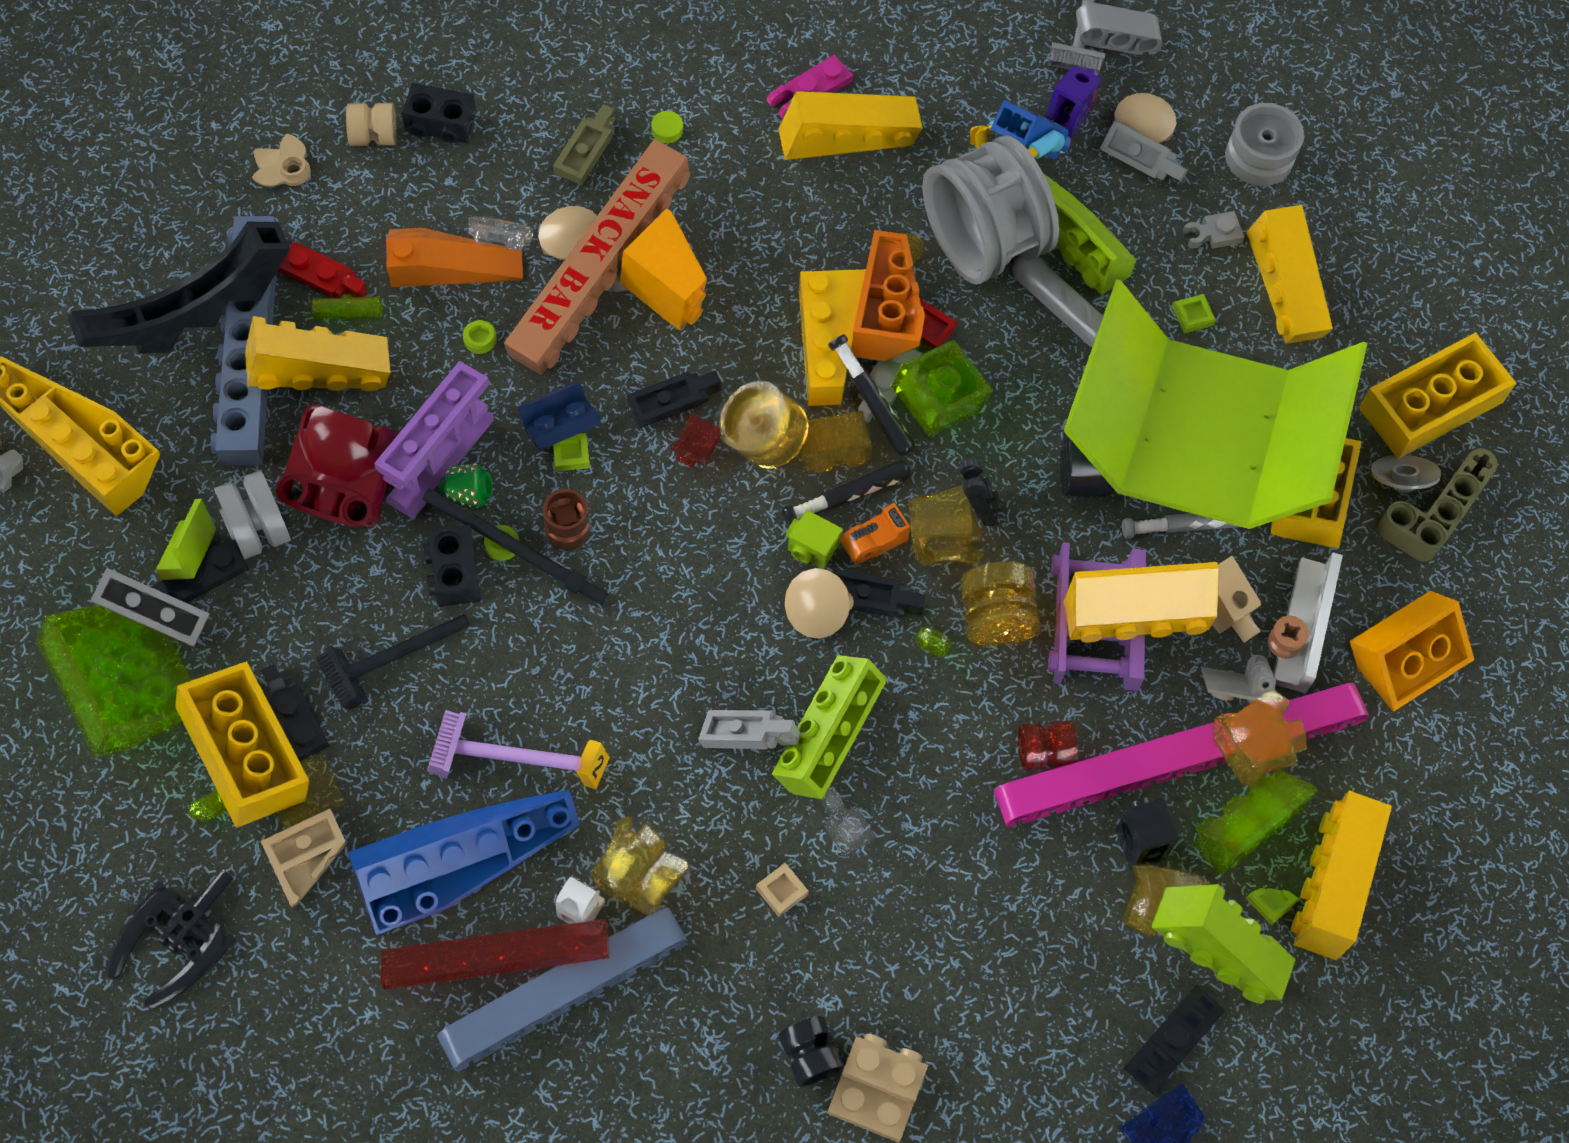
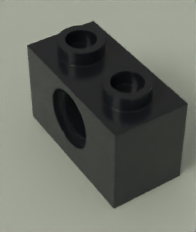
(1146, 832)

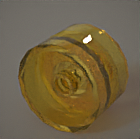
(763, 424)

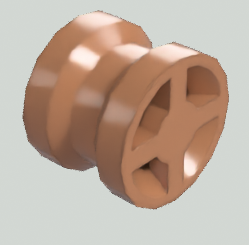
(1283, 644)

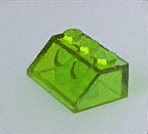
(1252, 819)

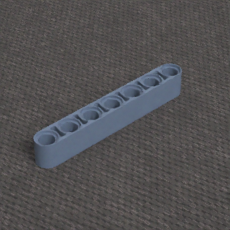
(559, 988)

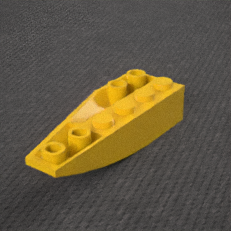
(80, 435)

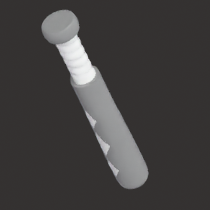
(1171, 524)

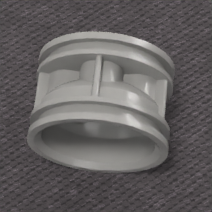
(990, 208)

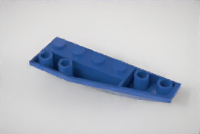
(454, 857)

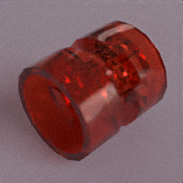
(1059, 741)

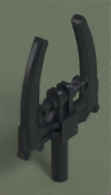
(187, 922)

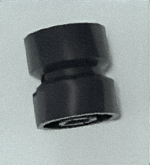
(811, 1052)

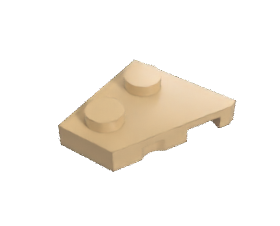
(304, 853)

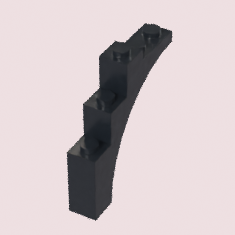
(198, 301)

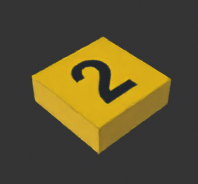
(592, 764)

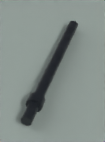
(573, 581)

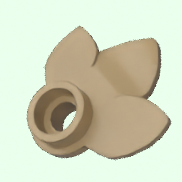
(277, 164)

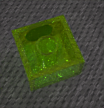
(941, 388)

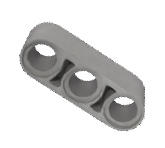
(1118, 29)

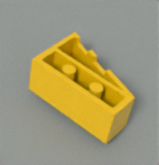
(1326, 522)

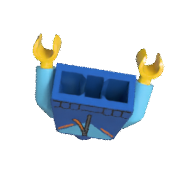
(1030, 129)

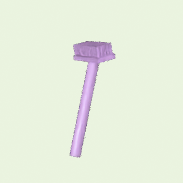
(449, 744)

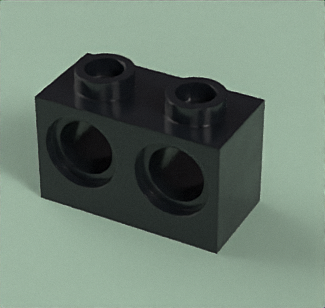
(438, 113)
(458, 565)

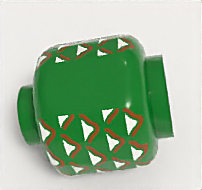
(467, 485)

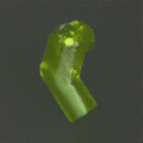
(207, 807)

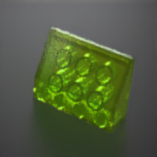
(113, 676)

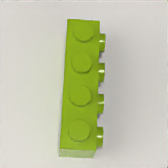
(830, 726)

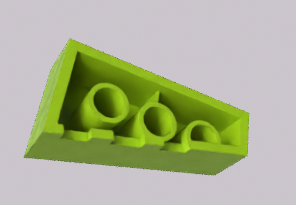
(1224, 941)

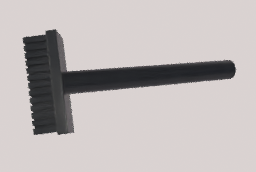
(344, 676)

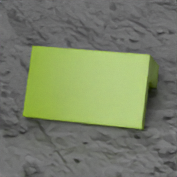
(187, 544)

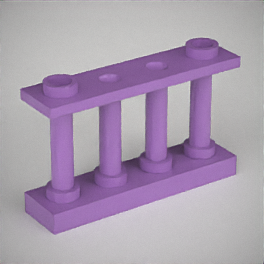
(1128, 667)

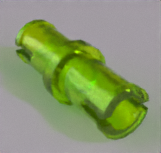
(347, 307)

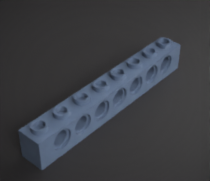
(246, 444)

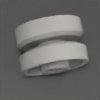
(1264, 144)
(251, 515)

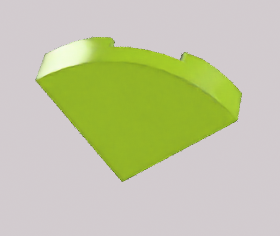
(1272, 902)

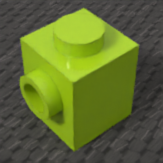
(813, 539)

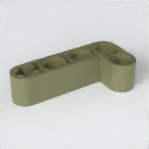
(1449, 504)

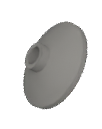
(1406, 473)

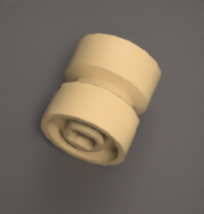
(371, 124)

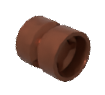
(566, 519)

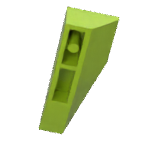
(1088, 243)

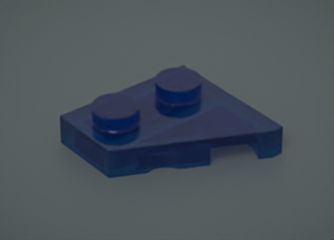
(1167, 1120)

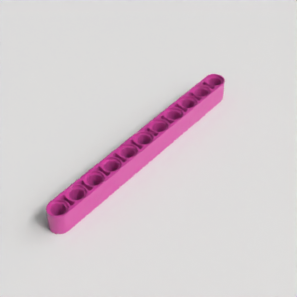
(1159, 760)

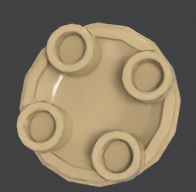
(1147, 115)
(564, 229)
(817, 603)

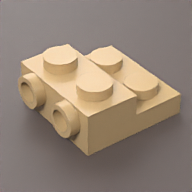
(878, 1087)

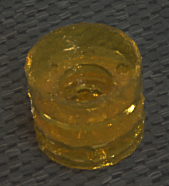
(1000, 604)

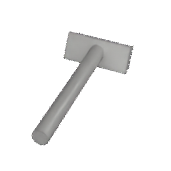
(1076, 55)

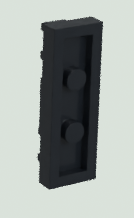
(1174, 1039)

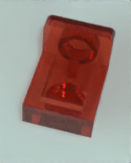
(696, 441)

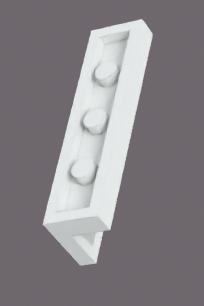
(1312, 603)

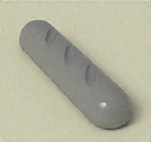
(1058, 297)

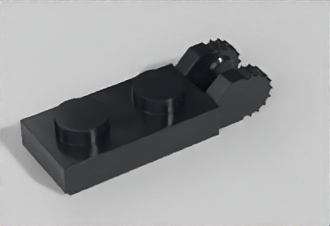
(979, 492)

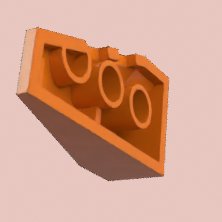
(441, 258)
(889, 305)

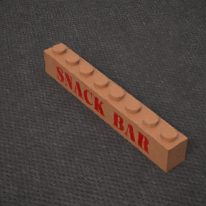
(597, 258)

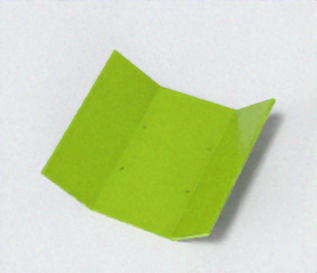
(1209, 425)

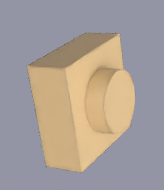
(782, 889)

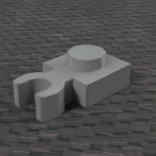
(1218, 229)

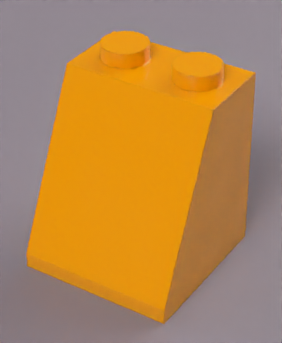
(665, 272)

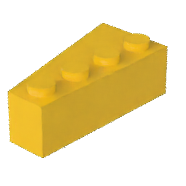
(847, 123)
(1290, 273)

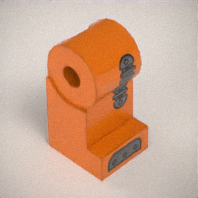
(876, 535)

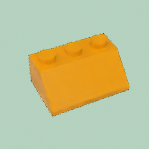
(1413, 649)

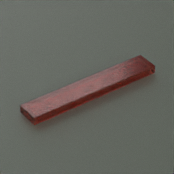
(495, 954)

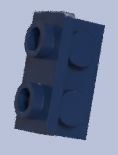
(558, 415)

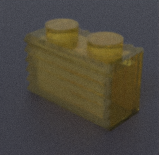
(836, 442)

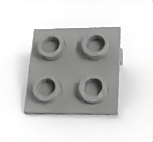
(1249, 686)

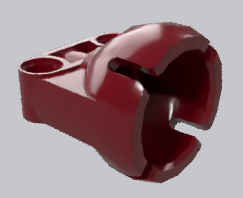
(336, 467)

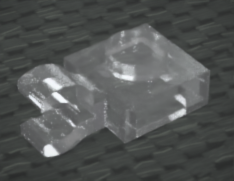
(846, 828)

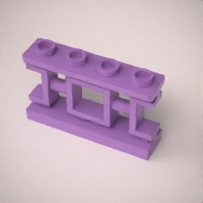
(435, 439)

